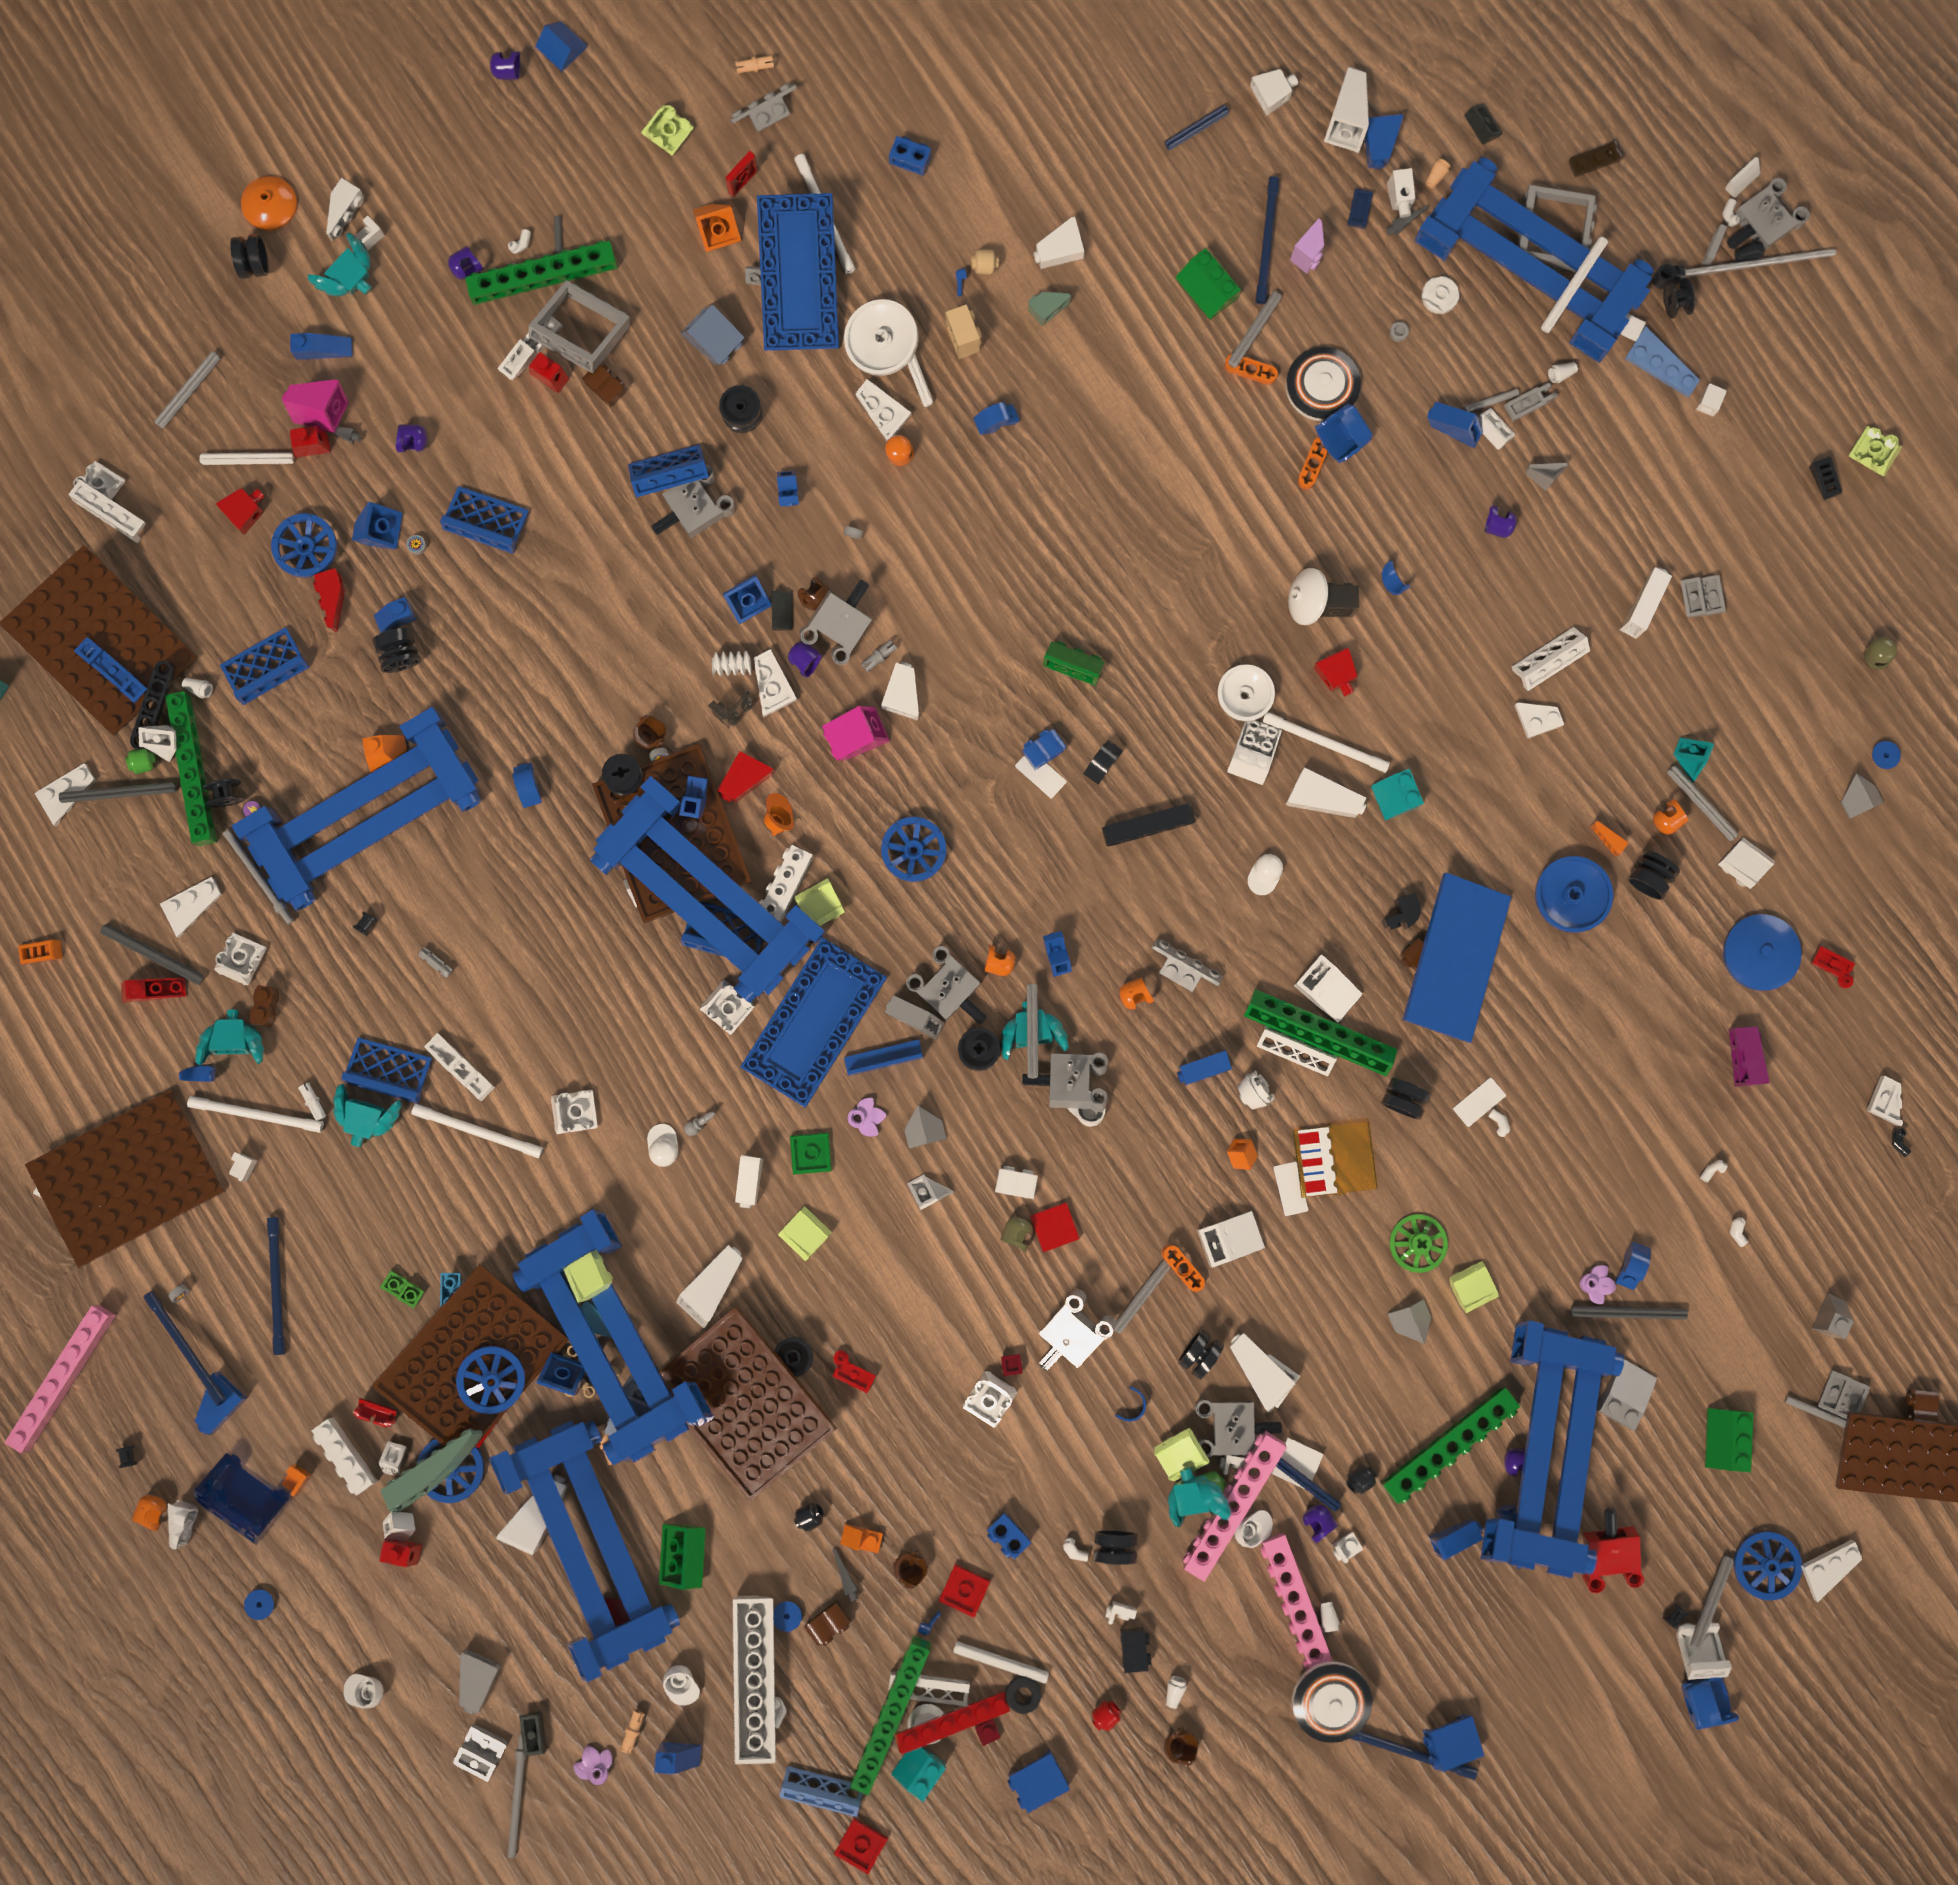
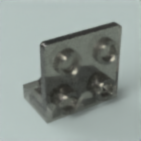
(732, 717)

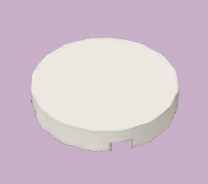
(1440, 295)

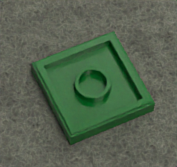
(810, 1153)

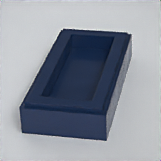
(1359, 208)

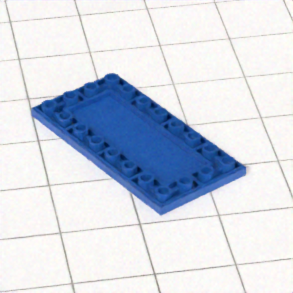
(798, 271)
(1457, 958)
(813, 1022)

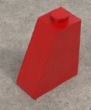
(743, 777)

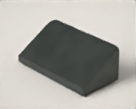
(1482, 123)
(781, 610)
(533, 1734)

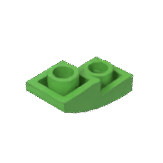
(402, 1289)

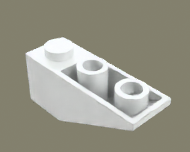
(343, 203)

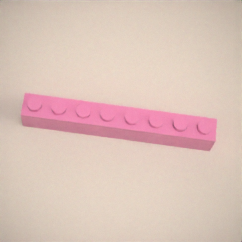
(60, 1379)

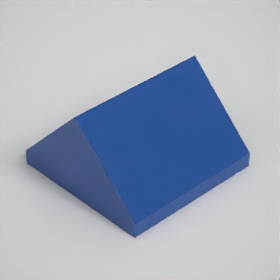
(560, 45)
(747, 599)
(562, 1374)

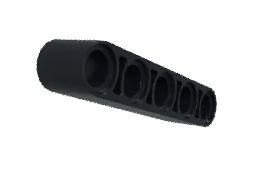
(152, 694)
(1148, 824)

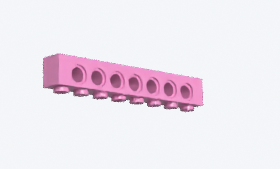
(1279, 1544)
(1202, 1567)

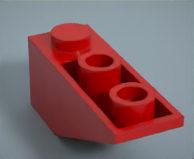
(332, 594)
(152, 989)

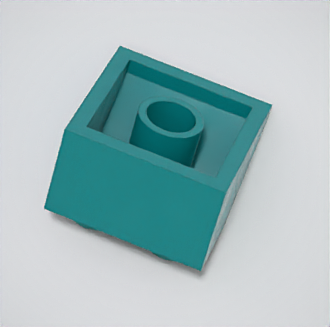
(1397, 794)
(919, 1772)

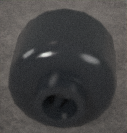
(1361, 1479)
(809, 1516)

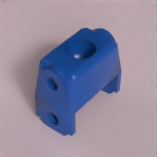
(1344, 433)
(1708, 1702)

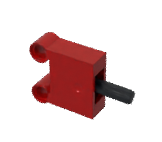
(1616, 1553)

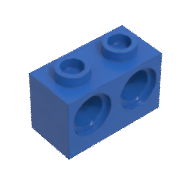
(907, 160)
(1011, 1533)

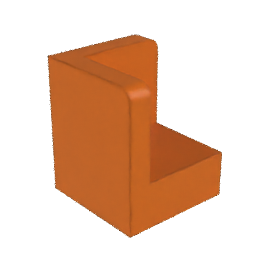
(1242, 1154)
(296, 1479)

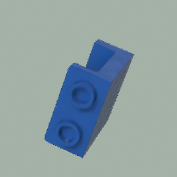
(1453, 1743)
(1038, 1782)

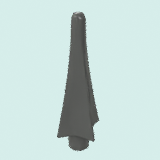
(1401, 223)
(347, 434)
(848, 1584)

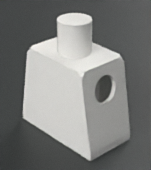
(1272, 89)
(1401, 191)

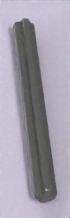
(117, 792)
(152, 954)
(1628, 1312)

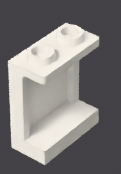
(1707, 1661)

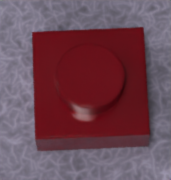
(1011, 1365)
(987, 1732)

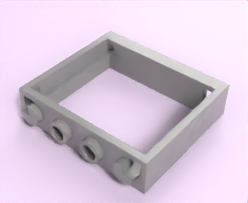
(1561, 196)
(567, 349)

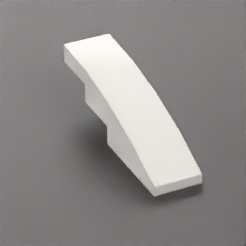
(525, 352)
(459, 1067)

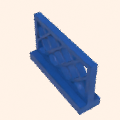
(674, 475)
(475, 531)
(267, 680)
(698, 942)
(382, 1086)

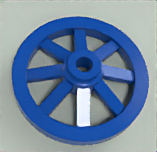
(301, 543)
(918, 822)
(490, 1374)
(470, 1488)
(1763, 1565)

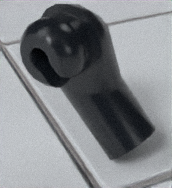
(1897, 1142)

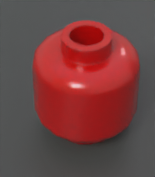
(1106, 1715)

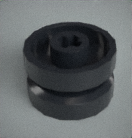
(249, 256)
(730, 407)
(978, 1038)
(1406, 1098)
(1202, 1356)
(1116, 1547)

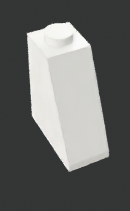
(1060, 246)
(901, 692)
(748, 1181)

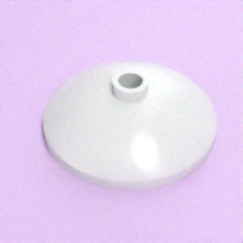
(1308, 596)
(1246, 680)

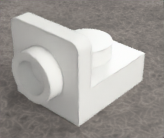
(392, 1458)
(1235, 1460)
(1346, 1547)
(1123, 1611)

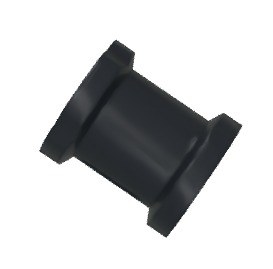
(365, 923)
(126, 1456)
(1669, 1618)

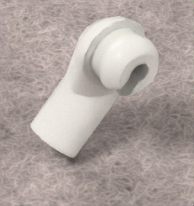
(1728, 215)
(1502, 1121)
(1712, 1168)
(1736, 1231)
(1072, 1550)
(780, 1711)

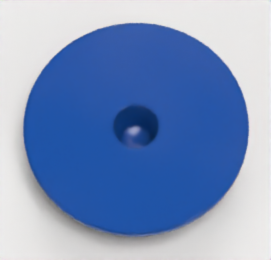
(1886, 755)
(259, 1604)
(787, 1616)

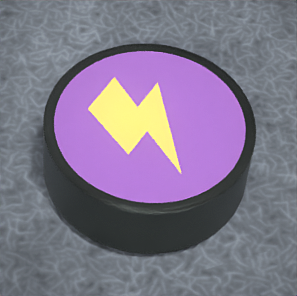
(250, 807)

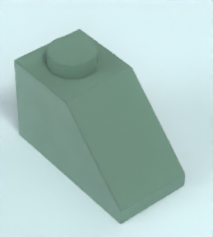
(1047, 305)

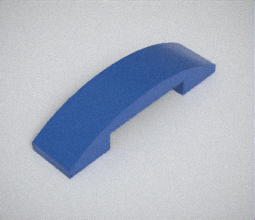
(111, 669)

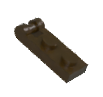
(1595, 159)

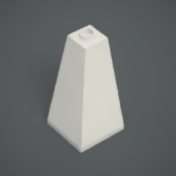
(1350, 113)
(707, 1290)
(527, 1527)

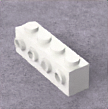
(787, 882)
(344, 1456)

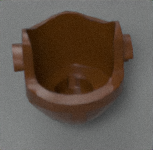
(814, 595)
(649, 732)
(910, 1569)
(1181, 1747)

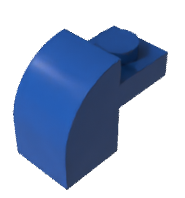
(995, 417)
(787, 488)
(526, 785)
(695, 799)
(1057, 953)
(1635, 1265)

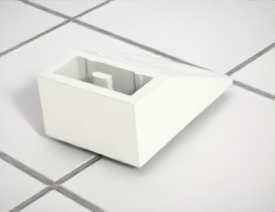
(1254, 751)
(1328, 988)
(1230, 1239)

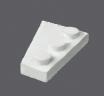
(882, 409)
(772, 684)
(76, 780)
(190, 904)
(1829, 1568)

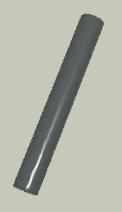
(558, 238)

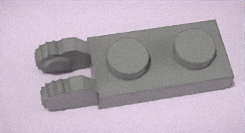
(1529, 402)

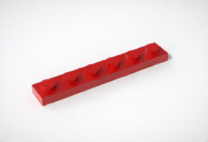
(951, 1722)

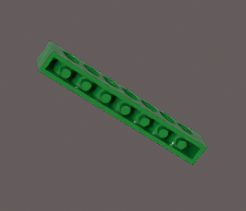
(550, 277)
(191, 769)
(1320, 1032)
(1500, 1397)
(890, 1715)

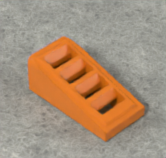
(1613, 841)
(52, 951)

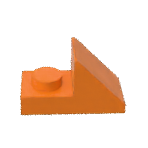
(861, 1538)

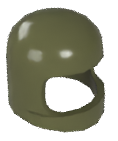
(1880, 651)
(1015, 1232)

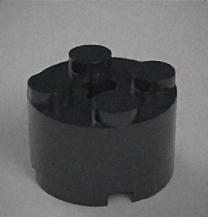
(804, 1353)

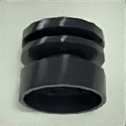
(396, 650)
(1654, 875)

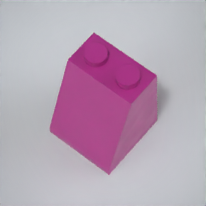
(316, 404)
(855, 733)

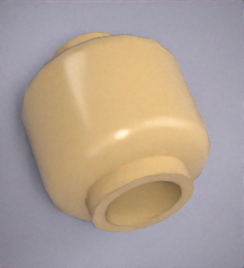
(984, 262)

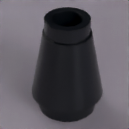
(1749, 252)

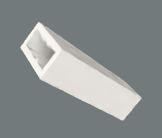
(1646, 603)
(1325, 796)
(1264, 1375)

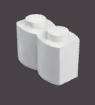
(1016, 1183)

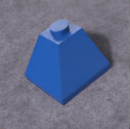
(377, 526)

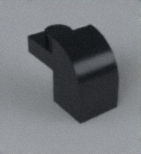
(1103, 762)
(1408, 910)

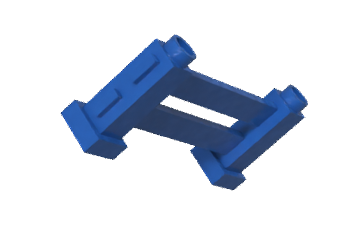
(1452, 221)
(645, 818)
(273, 845)
(668, 1414)
(1520, 1540)
(646, 1624)

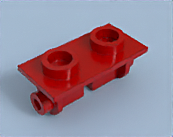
(383, 1415)

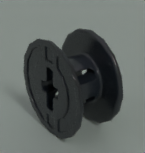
(1678, 298)
(612, 771)
(223, 793)

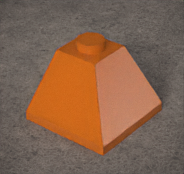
(716, 226)
(383, 749)

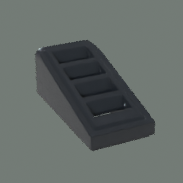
(1817, 474)

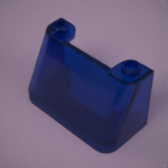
(240, 1499)

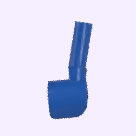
(960, 275)
(924, 1628)

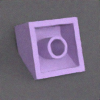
(1309, 248)

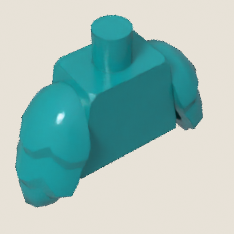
(347, 272)
(1048, 1027)
(229, 1037)
(362, 1118)
(1196, 1496)

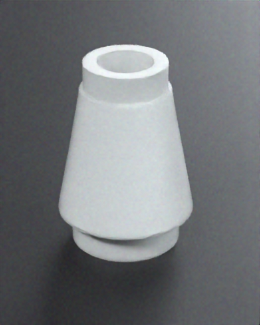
(1560, 372)
(198, 687)
(1329, 1619)
(1175, 1691)

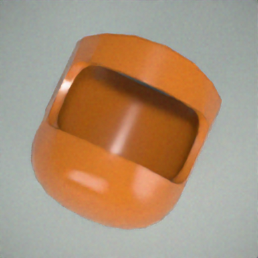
(898, 450)
(1669, 820)
(999, 964)
(1133, 993)
(149, 1511)

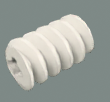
(731, 663)

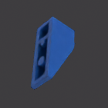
(319, 346)

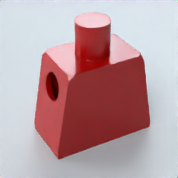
(546, 370)
(307, 441)
(242, 508)
(1337, 671)
(399, 1552)

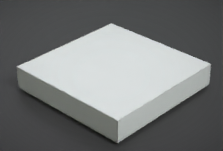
(1300, 1457)

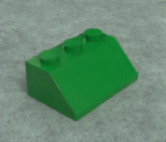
(1208, 284)
(1073, 663)
(1729, 1440)
(682, 1556)

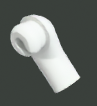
(522, 244)

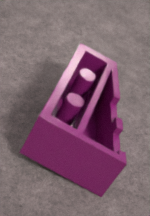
(1747, 1057)

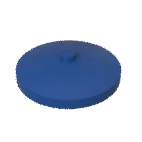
(1574, 894)
(1762, 952)

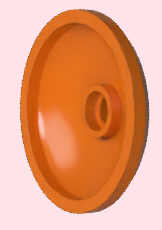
(275, 210)

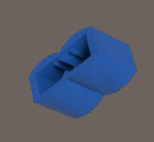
(1043, 749)

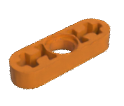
(1262, 378)
(1313, 477)
(1188, 1282)

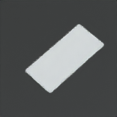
(1044, 778)
(1479, 1102)
(1289, 1189)

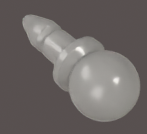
(692, 1127)

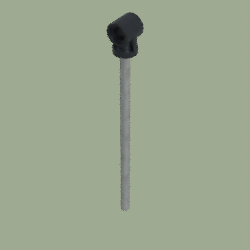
(1677, 273)

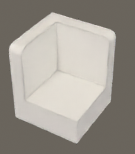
(370, 234)
(1711, 400)
(242, 1166)
(398, 1526)

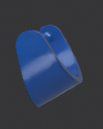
(1391, 580)
(200, 1073)
(1141, 1412)

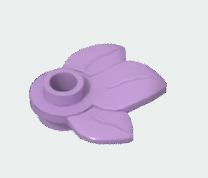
(869, 1117)
(1600, 1284)
(593, 1762)

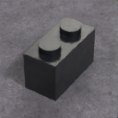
(1134, 1650)

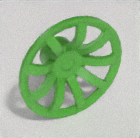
(1418, 1243)

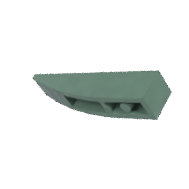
(428, 1472)

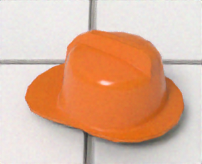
(778, 814)

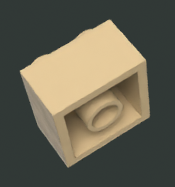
(963, 331)

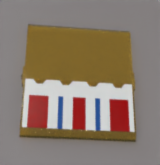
(1335, 1159)

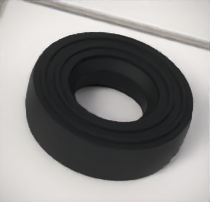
(1014, 1704)

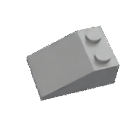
(1627, 1396)

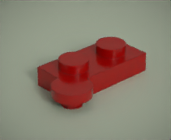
(1834, 965)
(851, 1373)

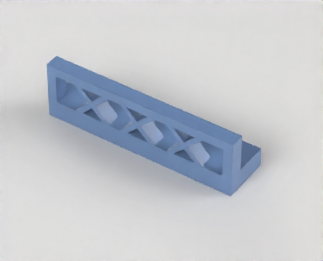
(817, 1797)

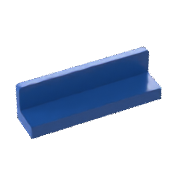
(883, 1057)

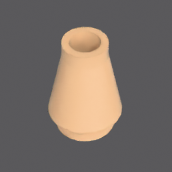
(1438, 172)

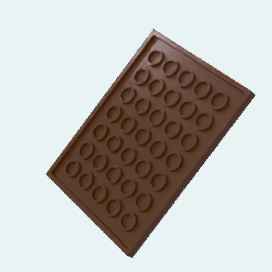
(92, 602)
(709, 833)
(124, 1178)
(474, 1316)
(758, 1405)

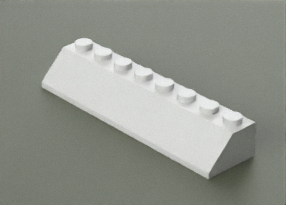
(754, 1679)

